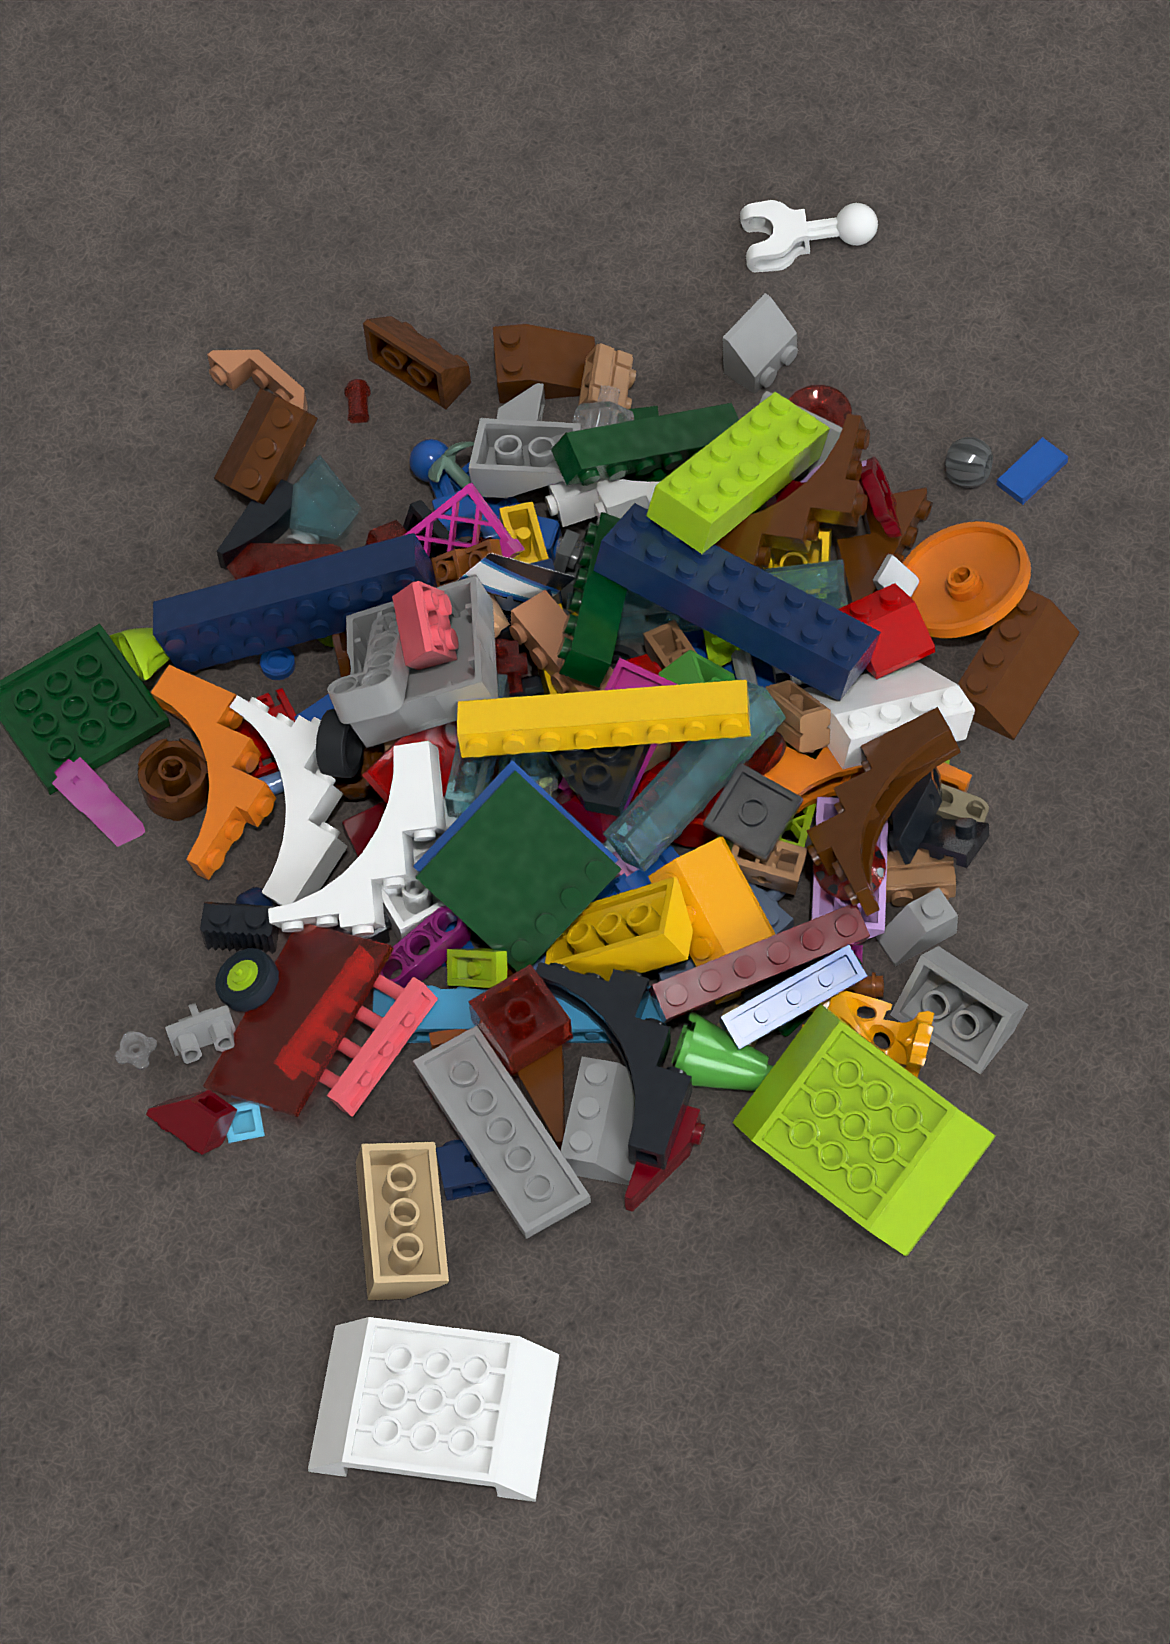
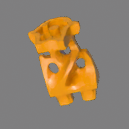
(907, 1039)

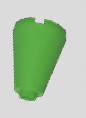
(715, 1061)

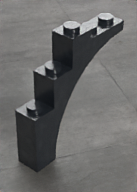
(643, 1044)

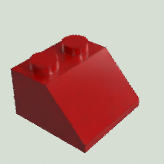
(902, 629)

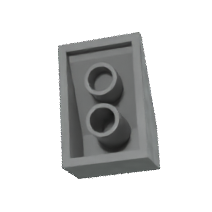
(515, 456)

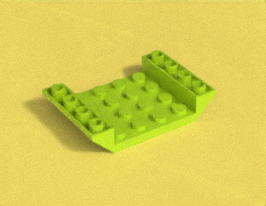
(863, 1131)

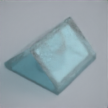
(321, 502)

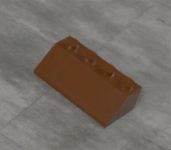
(1017, 663)

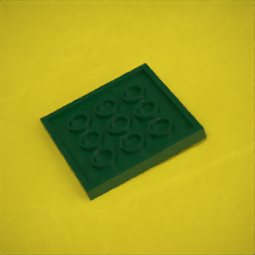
(77, 705)
(518, 872)

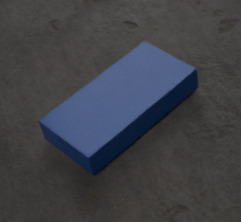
(1032, 471)

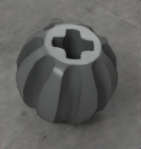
(969, 462)

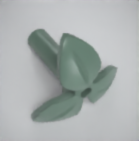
(447, 462)

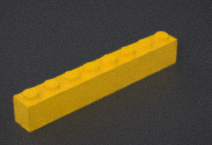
(603, 718)

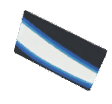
(515, 578)

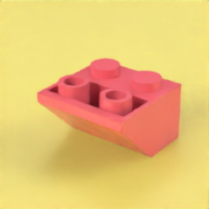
(425, 626)

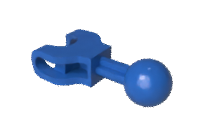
(420, 461)

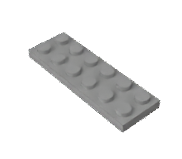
(502, 1132)

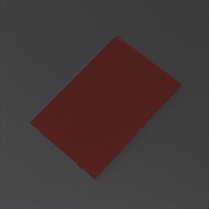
(297, 1030)

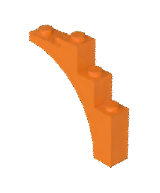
(230, 757)
(819, 776)

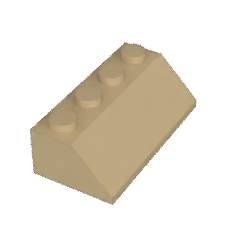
(401, 1219)

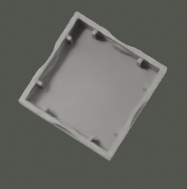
(434, 691)

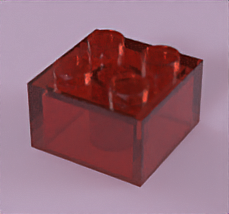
(521, 1019)

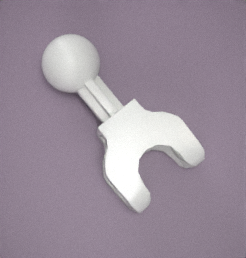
(791, 233)

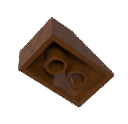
(539, 355)

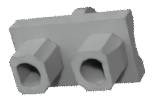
(201, 1030)

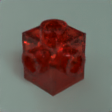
(511, 663)

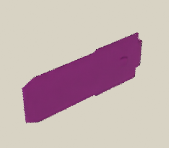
(97, 801)

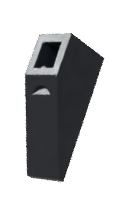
(914, 815)

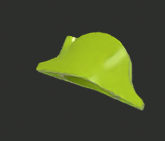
(141, 651)

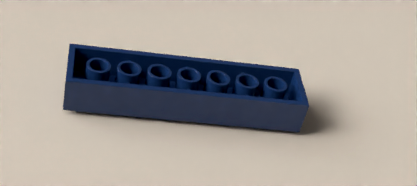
(285, 603)
(738, 603)

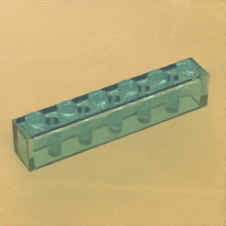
(688, 785)

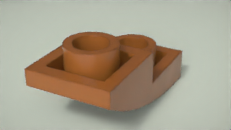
(457, 562)

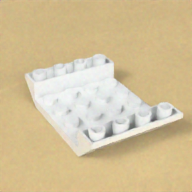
(435, 1405)

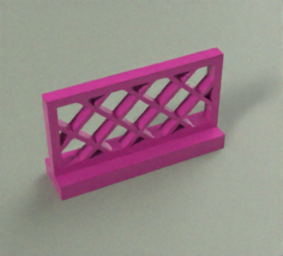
(509, 546)

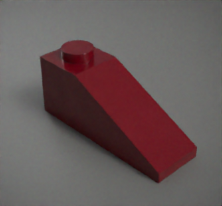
(648, 1178)

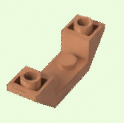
(237, 366)

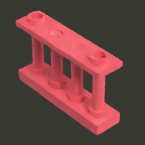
(382, 1046)

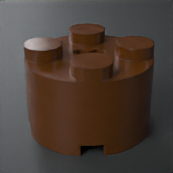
(174, 778)

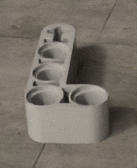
(383, 681)

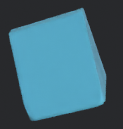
(246, 1123)

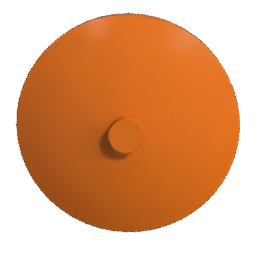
(968, 577)

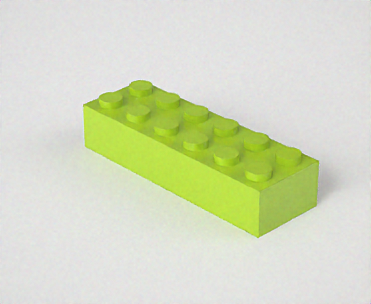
(737, 472)

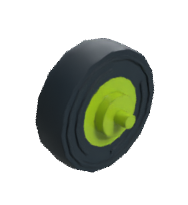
(247, 980)

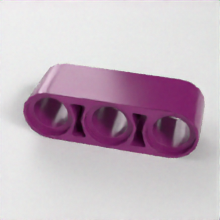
(431, 933)

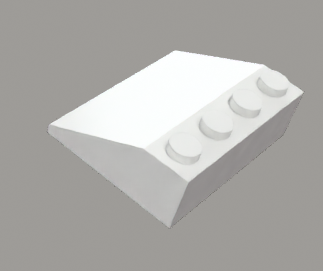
(886, 703)

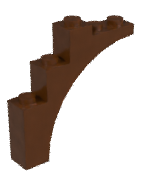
(827, 497)
(866, 801)

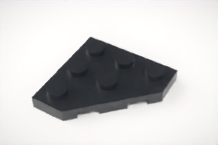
(602, 775)

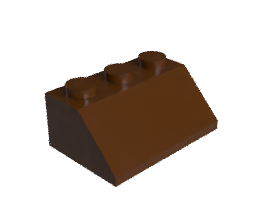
(416, 360)
(265, 446)

